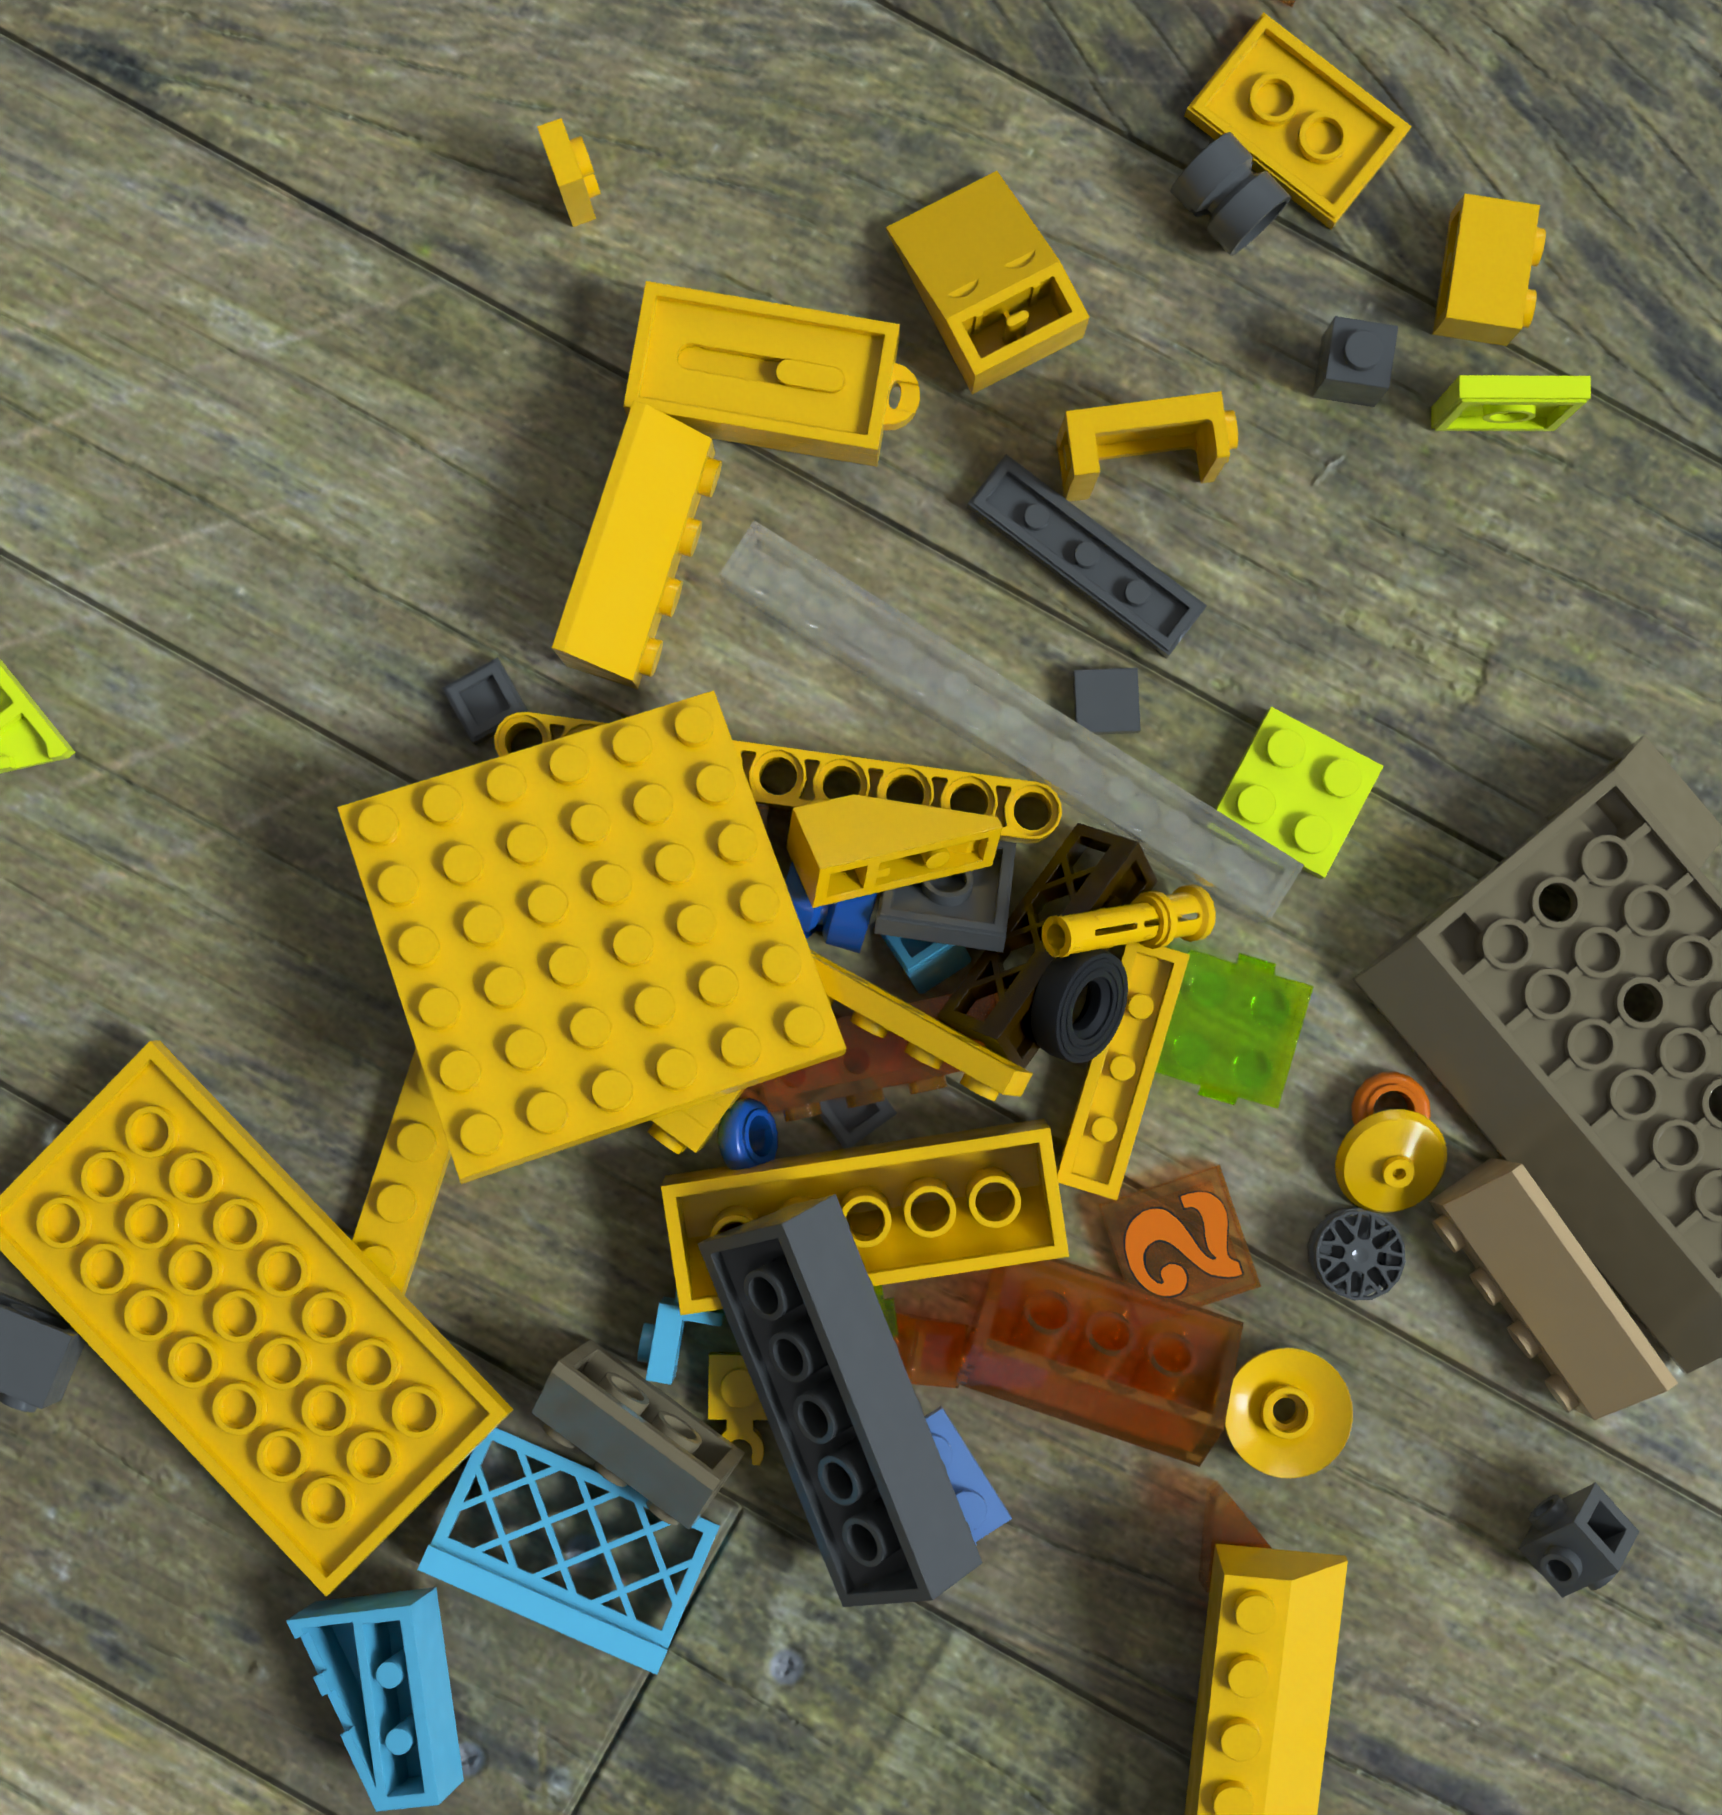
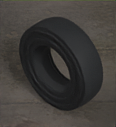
(1100, 1014)

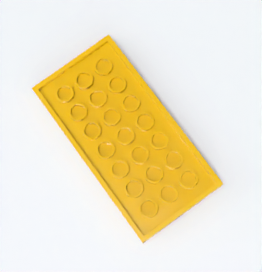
(244, 1317)

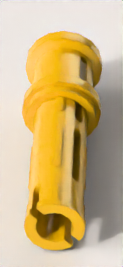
(1151, 921)

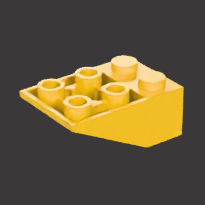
(989, 281)

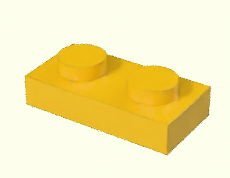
(571, 170)

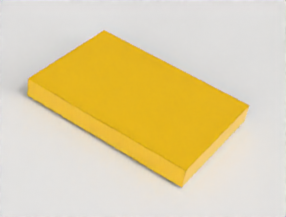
(1298, 119)

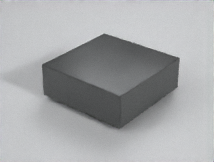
(484, 699)
(1107, 700)
(854, 1123)

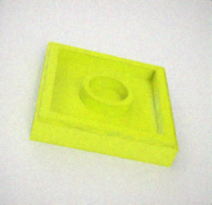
(1509, 402)

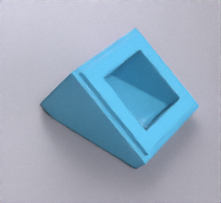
(927, 961)

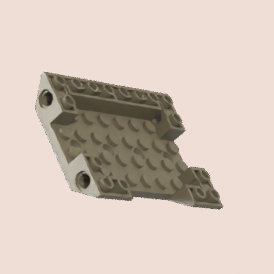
(1550, 1067)

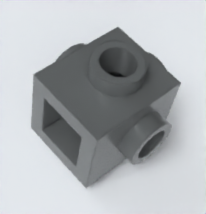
(1578, 1540)

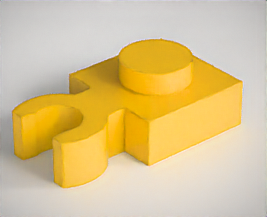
(735, 1400)

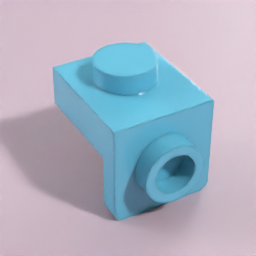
(662, 1341)

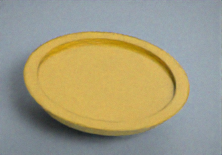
(1391, 1161)

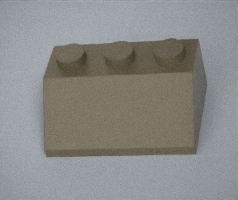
(635, 1434)

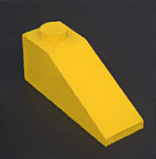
(879, 844)

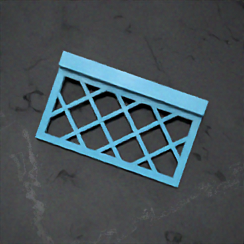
(544, 1600)

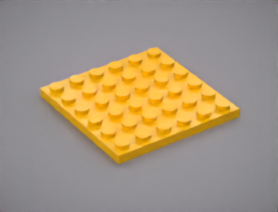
(589, 935)

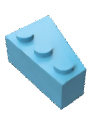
(391, 1691)

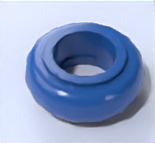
(747, 1135)

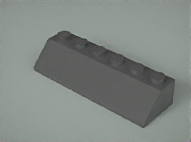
(841, 1405)

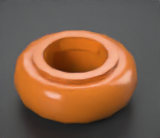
(1384, 1082)

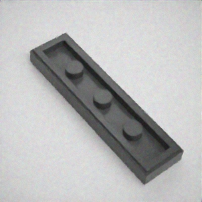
(1086, 556)

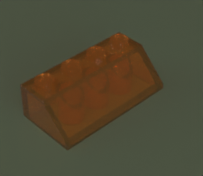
(1075, 1352)

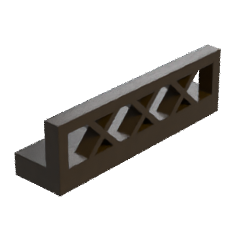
(1111, 883)

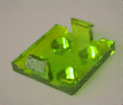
(1234, 1029)

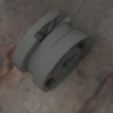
(1356, 1253)

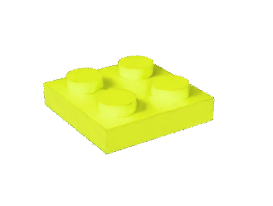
(1299, 790)

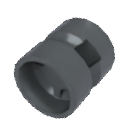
(1232, 195)

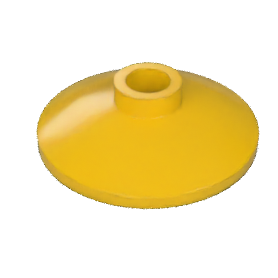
(1314, 1431)

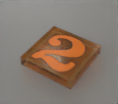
(1180, 1241)

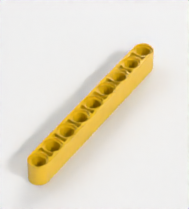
(815, 767)

